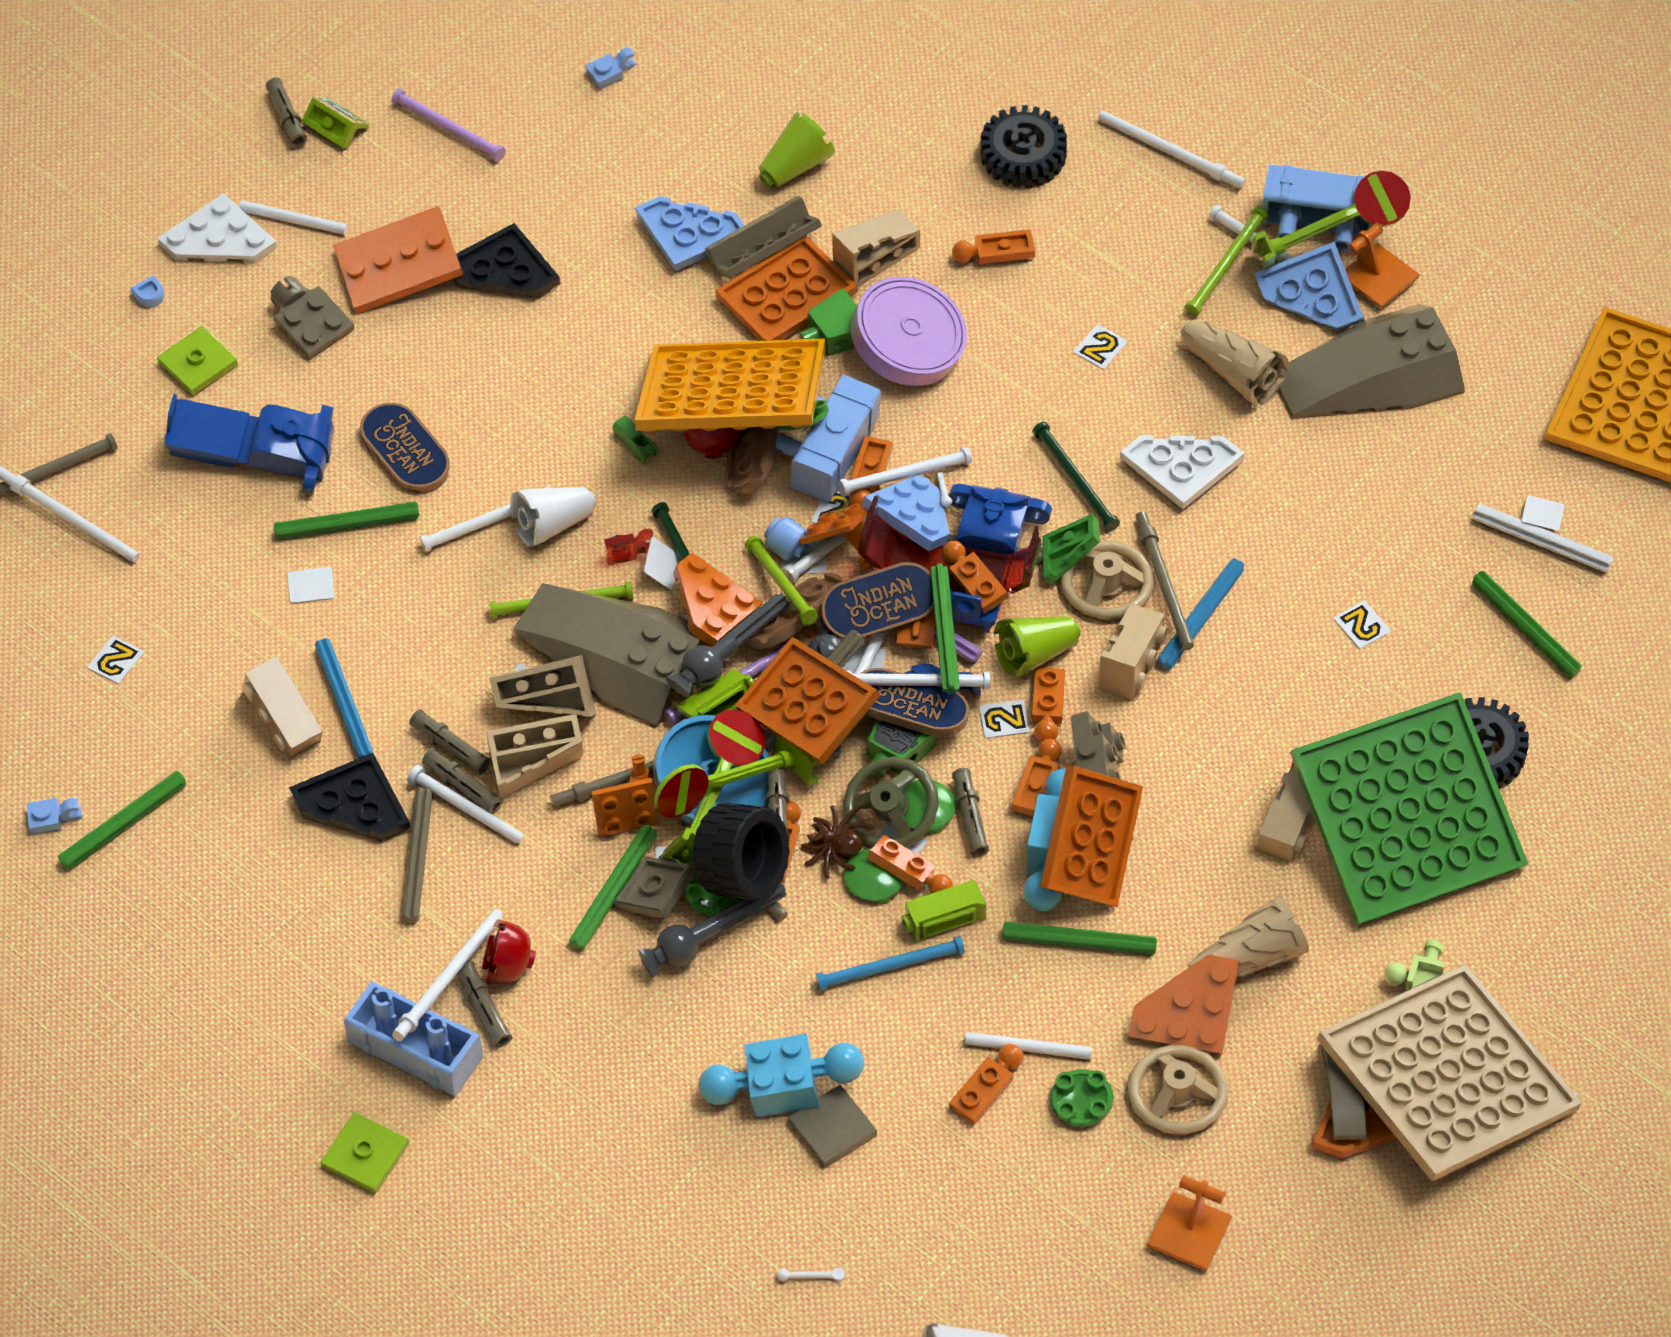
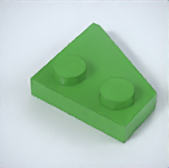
(1068, 545)

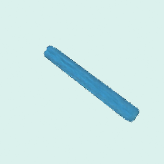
(1202, 611)
(343, 698)

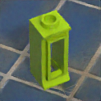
(718, 696)
(944, 910)

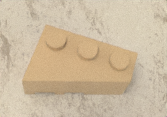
(874, 245)
(548, 687)
(281, 707)
(1287, 820)

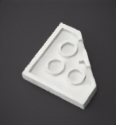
(218, 234)
(1182, 465)

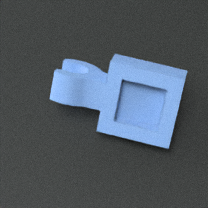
(608, 69)
(48, 814)

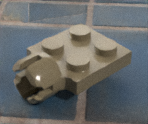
(308, 316)

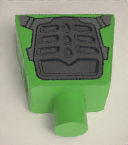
(893, 740)

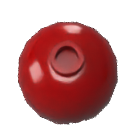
(711, 442)
(507, 953)

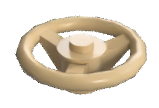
(1108, 579)
(1179, 1088)

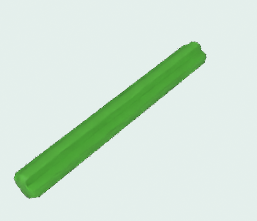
(346, 520)
(1527, 624)
(944, 629)
(121, 820)
(613, 887)
(1079, 938)

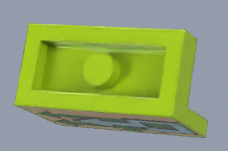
(333, 120)

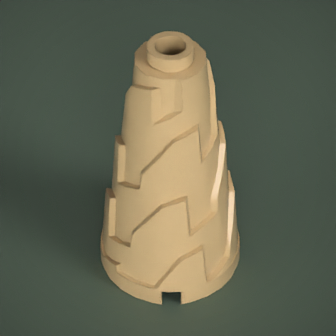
(1242, 362)
(1261, 940)

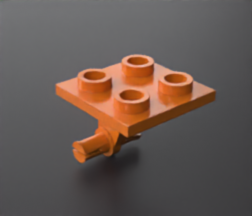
(1377, 271)
(848, 523)
(626, 805)
(1190, 1227)

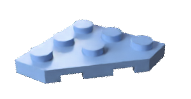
(685, 229)
(1313, 288)
(913, 510)

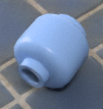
(783, 538)

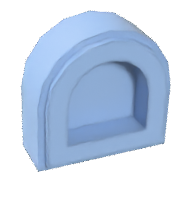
(148, 292)

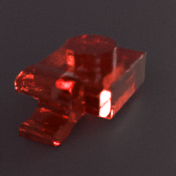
(625, 547)

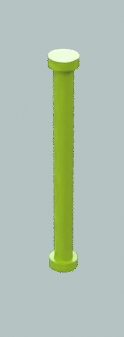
(1194, 306)
(521, 605)
(807, 614)

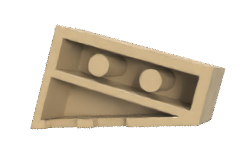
(1132, 652)
(532, 751)

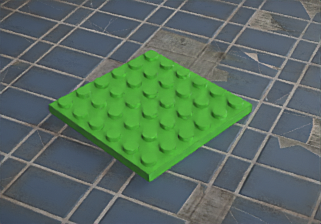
(1408, 808)

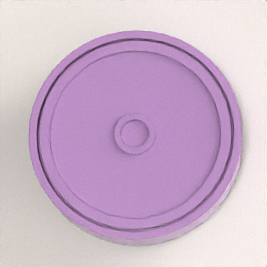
(908, 331)

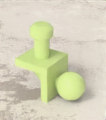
(1422, 968)

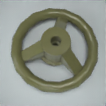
(890, 800)

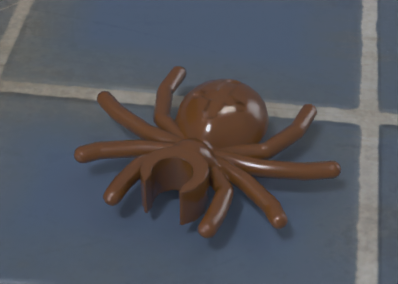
(836, 840)

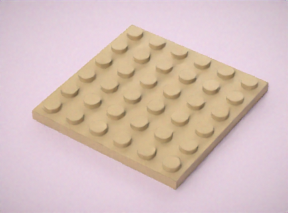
(1448, 1072)

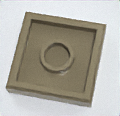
(655, 887)
(833, 1127)

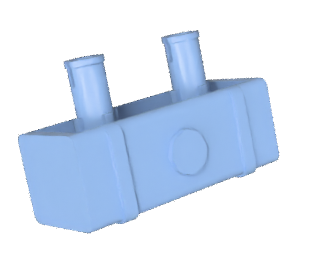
(1305, 196)
(832, 441)
(435, 1052)

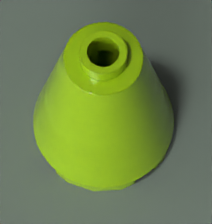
(795, 151)
(1033, 641)

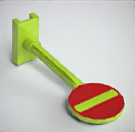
(1378, 198)
(736, 742)
(689, 783)

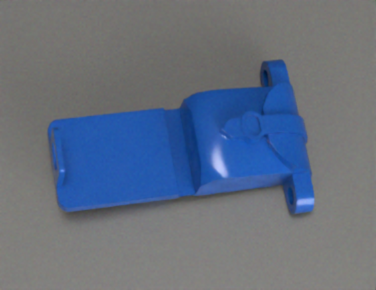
(274, 441)
(991, 523)

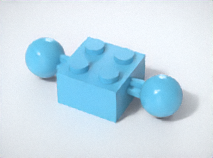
(1038, 844)
(781, 1074)

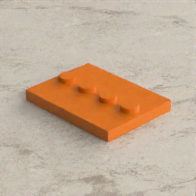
(398, 259)
(781, 289)
(807, 700)
(1091, 836)

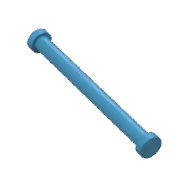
(890, 963)

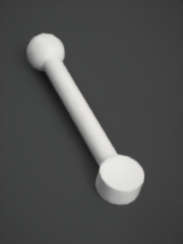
(946, 501)
(837, 1275)

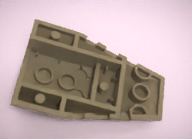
(1376, 365)
(622, 644)

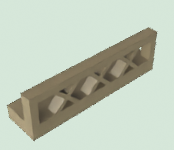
(761, 238)

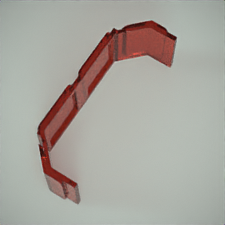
(885, 547)

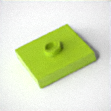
(197, 361)
(364, 1153)

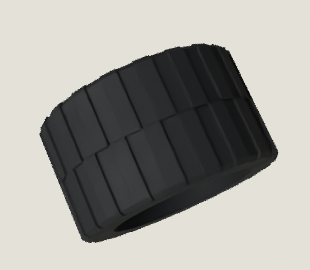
(741, 851)

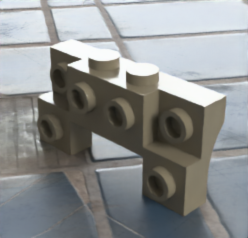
(1097, 745)

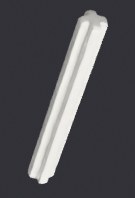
(1543, 538)

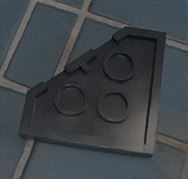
(506, 264)
(352, 799)

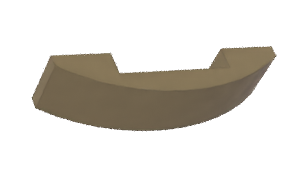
(1346, 1103)

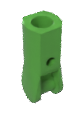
(626, 431)

